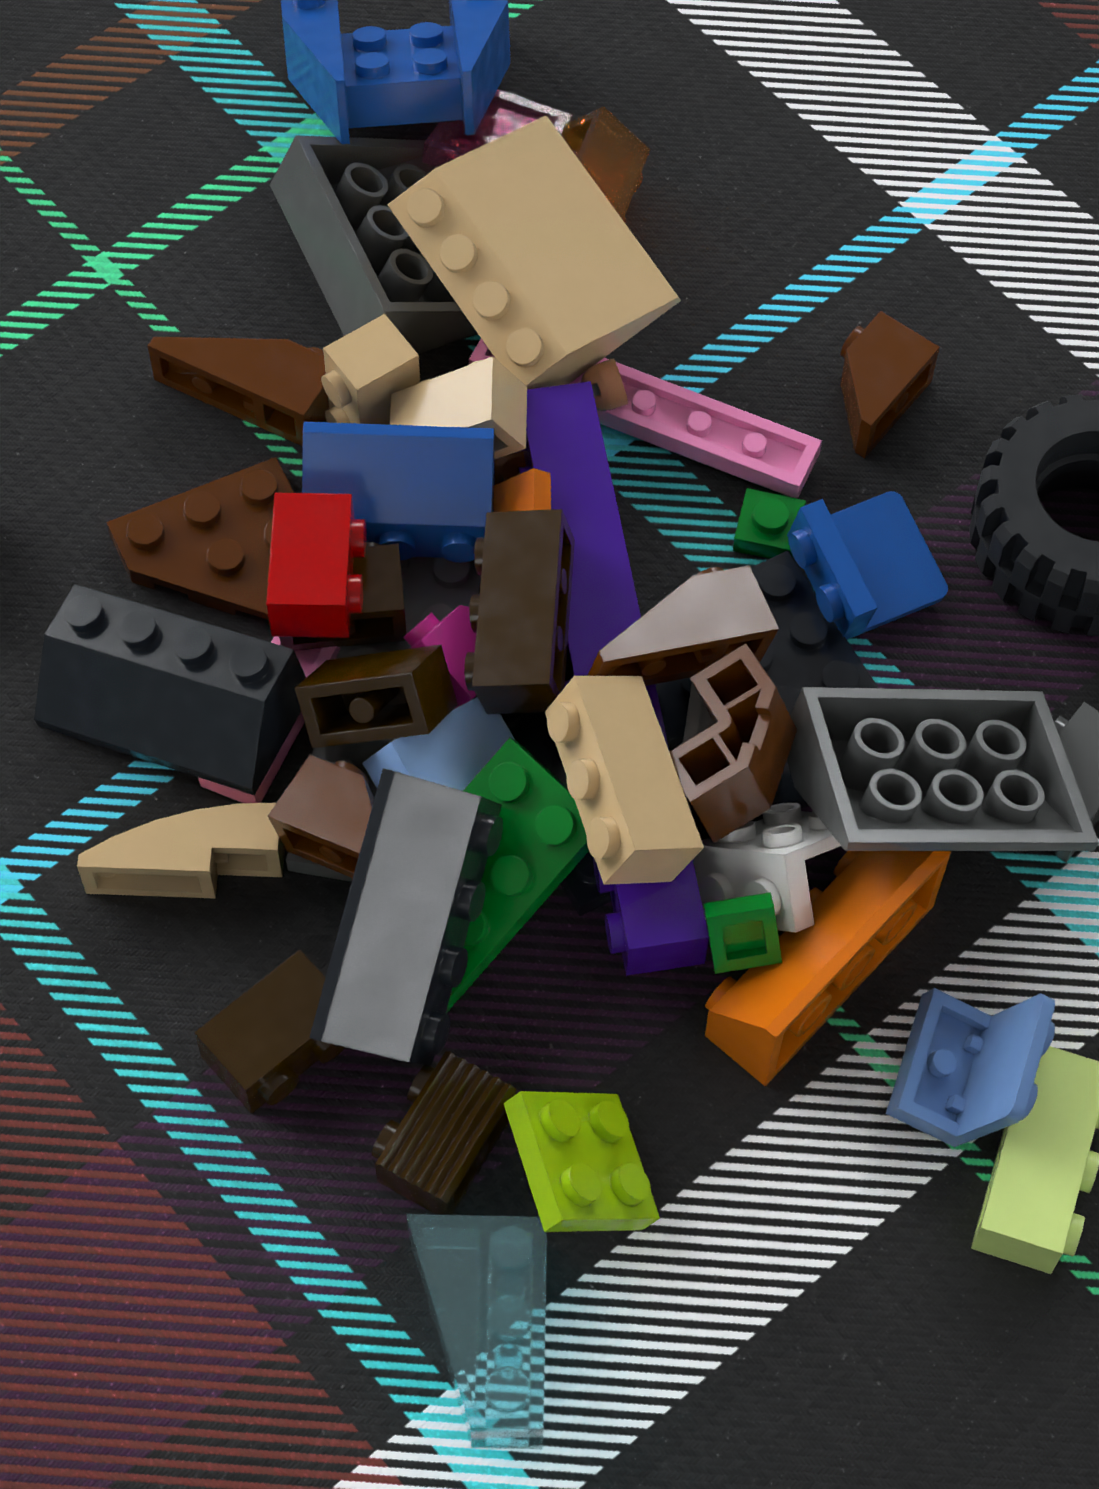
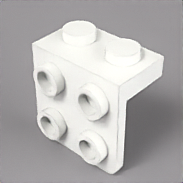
(766, 859)

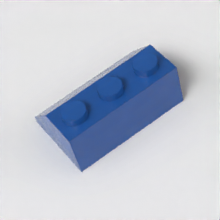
(407, 481)

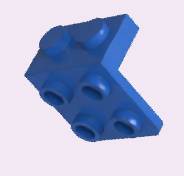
(866, 562)

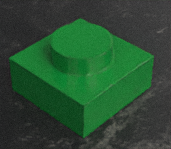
(765, 523)
(743, 932)

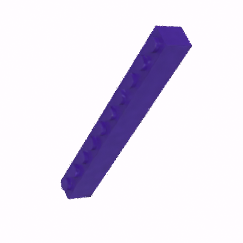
(655, 922)

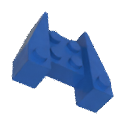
(400, 73)

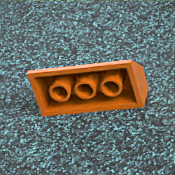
(855, 927)

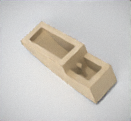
(185, 853)

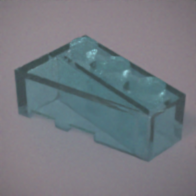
(490, 1313)

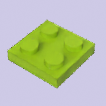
(581, 1161)

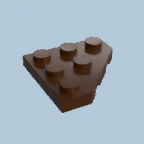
(207, 540)

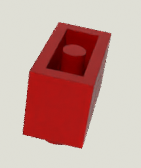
(312, 565)

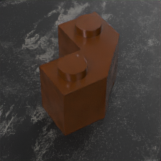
(738, 761)

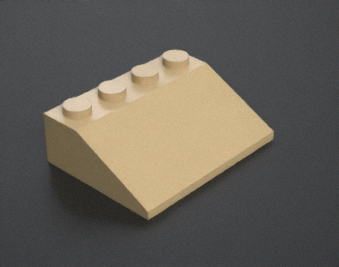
(534, 255)

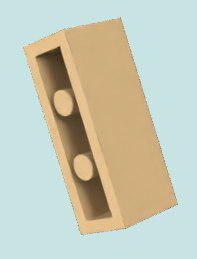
(623, 780)

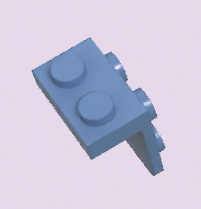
(970, 1069)

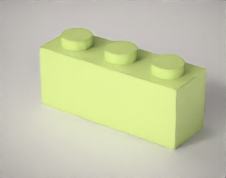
(1043, 1167)

